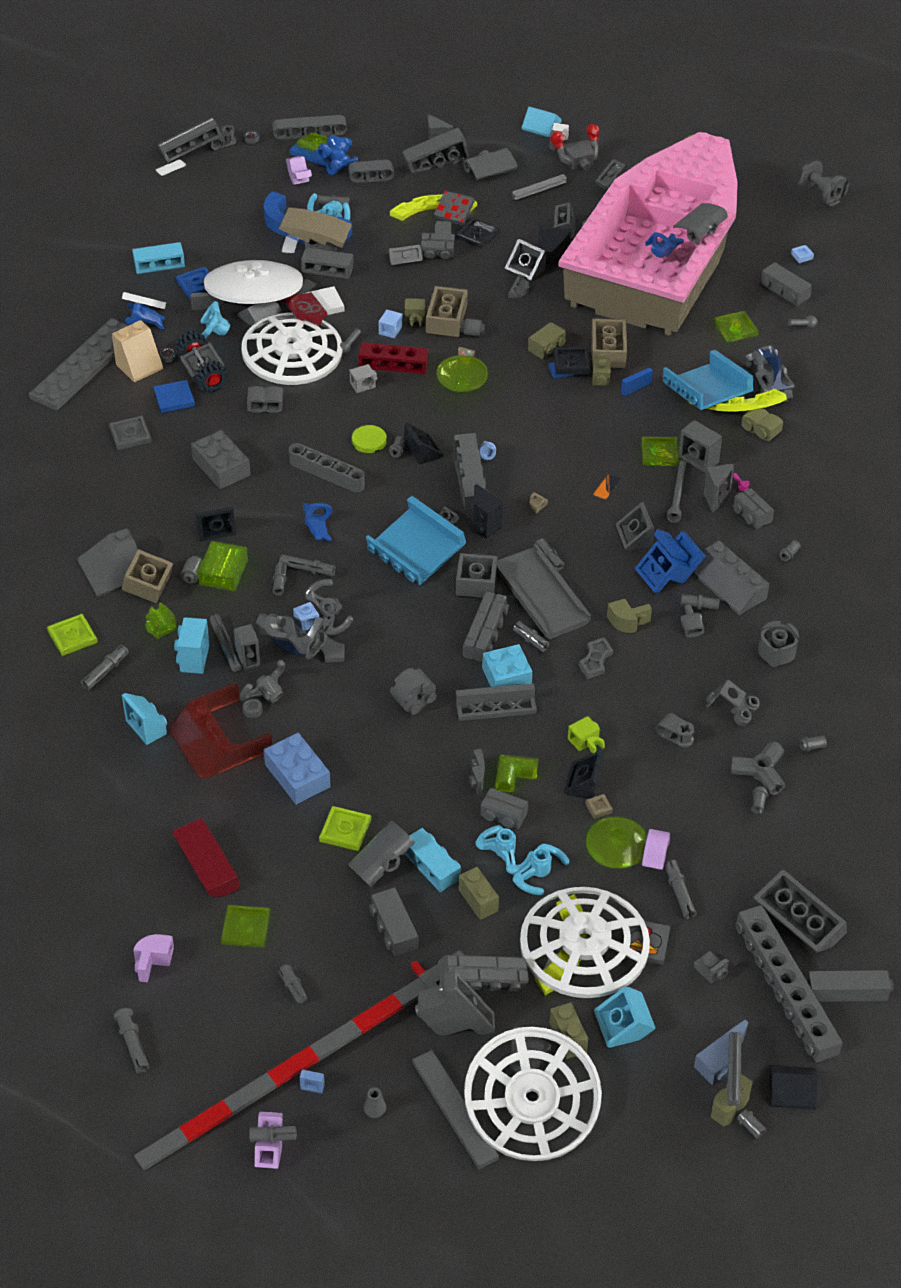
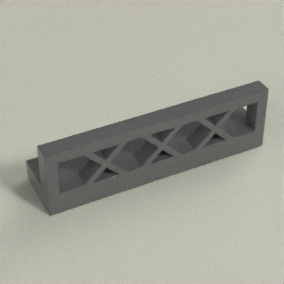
(494, 698)

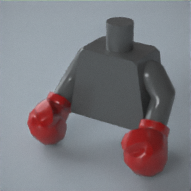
(577, 154)

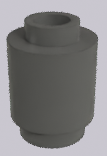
(472, 327)
(190, 570)

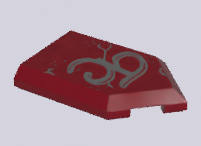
(306, 307)

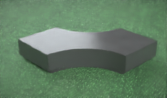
(332, 651)
(592, 664)

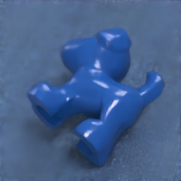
(336, 152)

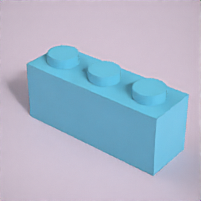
(158, 258)
(433, 860)

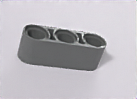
(371, 171)

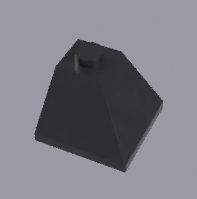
(554, 242)
(215, 523)

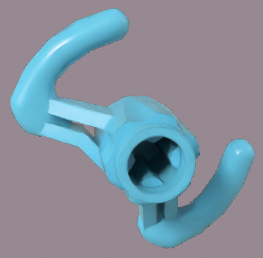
(332, 208)
(214, 321)
(503, 846)
(539, 866)

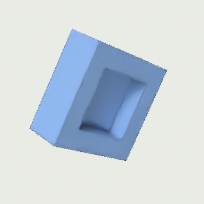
(802, 253)

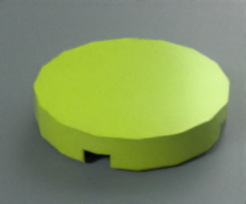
(369, 439)

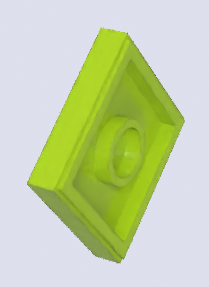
(72, 634)
(345, 828)

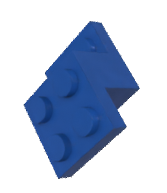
(660, 567)

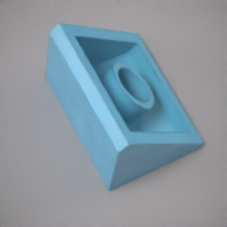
(540, 121)

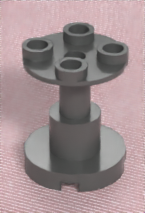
(831, 188)

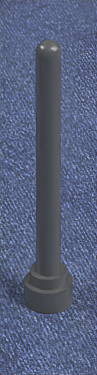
(674, 513)

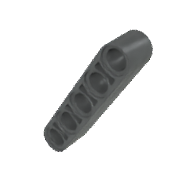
(320, 125)
(327, 467)

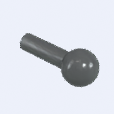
(809, 321)
(346, 346)

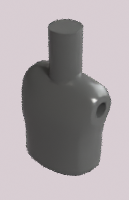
(692, 622)

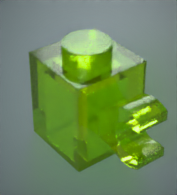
(160, 621)

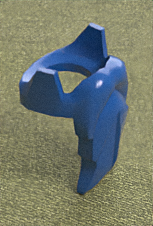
(665, 247)
(144, 313)
(317, 522)

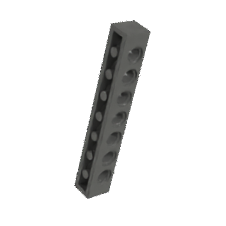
(761, 934)

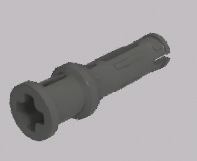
(129, 1032)

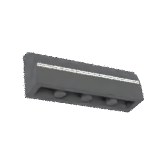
(189, 139)

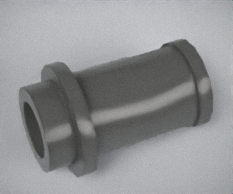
(396, 449)
(787, 553)
(807, 744)
(759, 794)
(751, 1123)

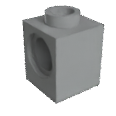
(362, 378)

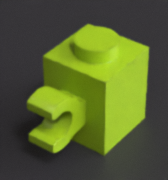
(585, 734)

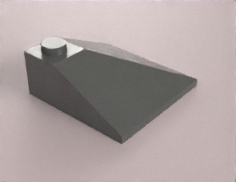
(108, 562)

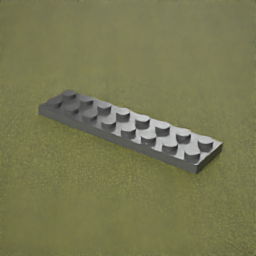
(78, 368)

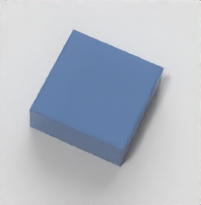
(312, 1081)

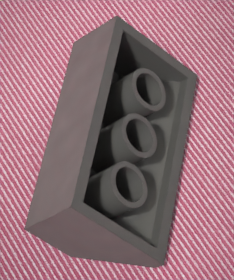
(731, 578)
(801, 912)

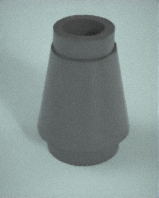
(374, 1103)

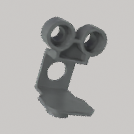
(742, 705)

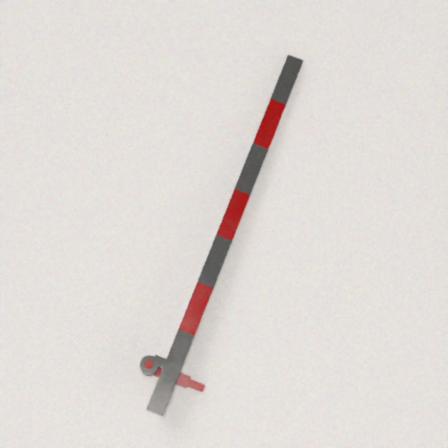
(289, 1068)

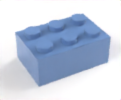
(297, 768)

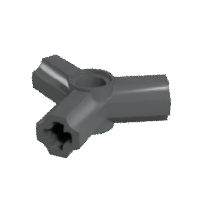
(762, 767)

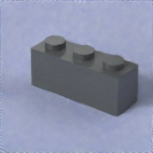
(327, 263)
(786, 284)
(394, 922)

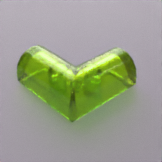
(511, 767)

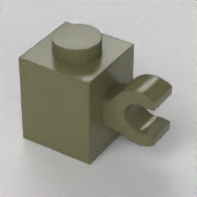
(415, 311)
(601, 371)

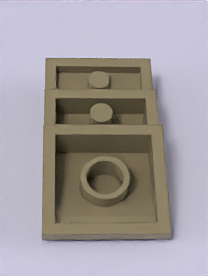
(315, 226)

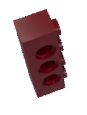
(394, 358)

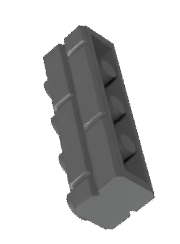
(485, 626)
(487, 971)

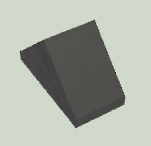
(437, 127)

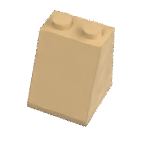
(136, 351)

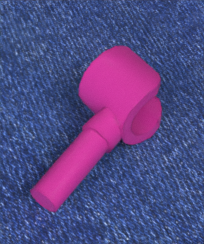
(742, 485)

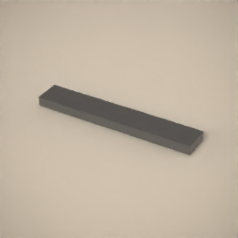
(453, 1108)

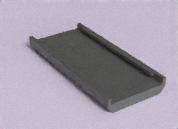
(543, 592)

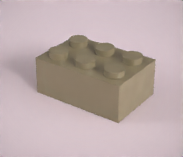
(446, 311)
(609, 338)

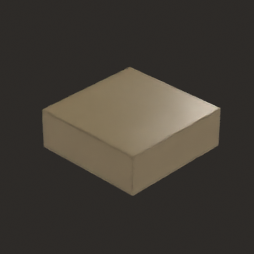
(599, 806)

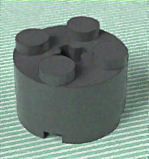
(778, 643)
(413, 690)

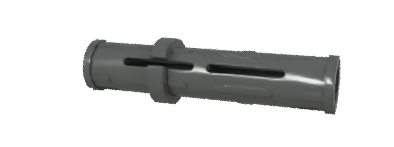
(327, 568)
(110, 661)
(677, 881)

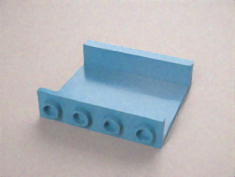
(710, 383)
(417, 542)

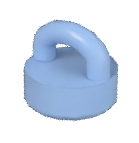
(487, 450)

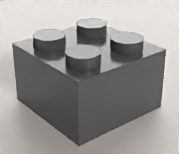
(700, 446)
(476, 575)

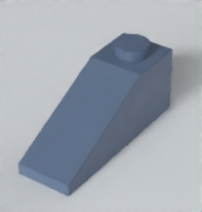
(713, 1060)

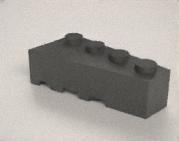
(437, 152)
(468, 467)

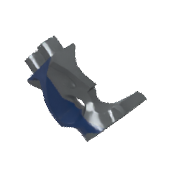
(768, 356)
(291, 637)

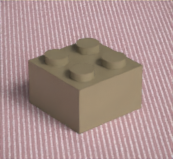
(147, 576)

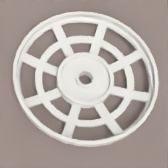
(299, 349)
(582, 948)
(536, 1081)

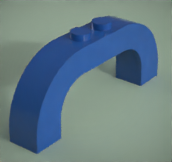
(273, 213)

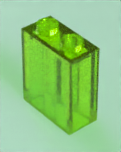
(223, 565)

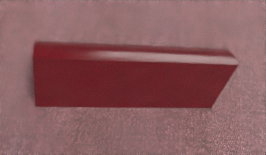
(207, 858)

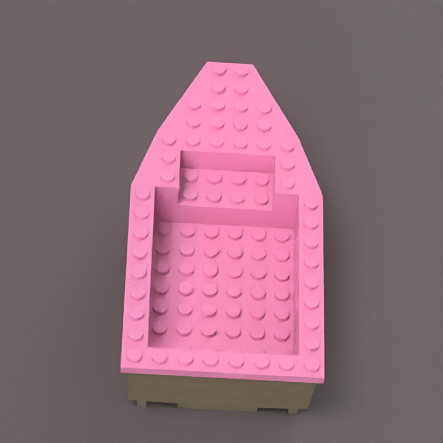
(608, 258)

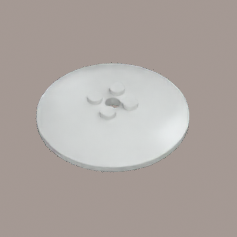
(253, 282)

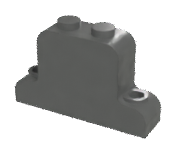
(454, 1007)

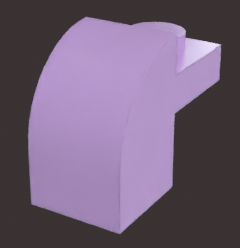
(298, 170)
(656, 849)
(152, 950)
(267, 1153)

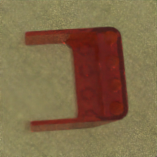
(205, 741)

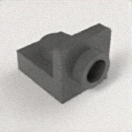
(711, 967)

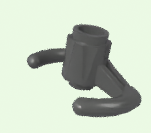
(327, 606)
(266, 686)

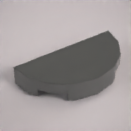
(519, 287)

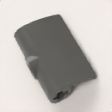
(490, 163)
(702, 220)
(381, 853)

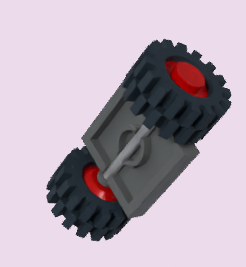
(201, 361)

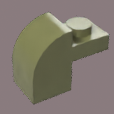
(627, 619)

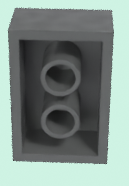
(220, 459)

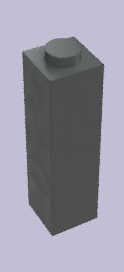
(850, 985)

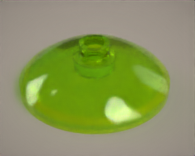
(462, 373)
(616, 849)

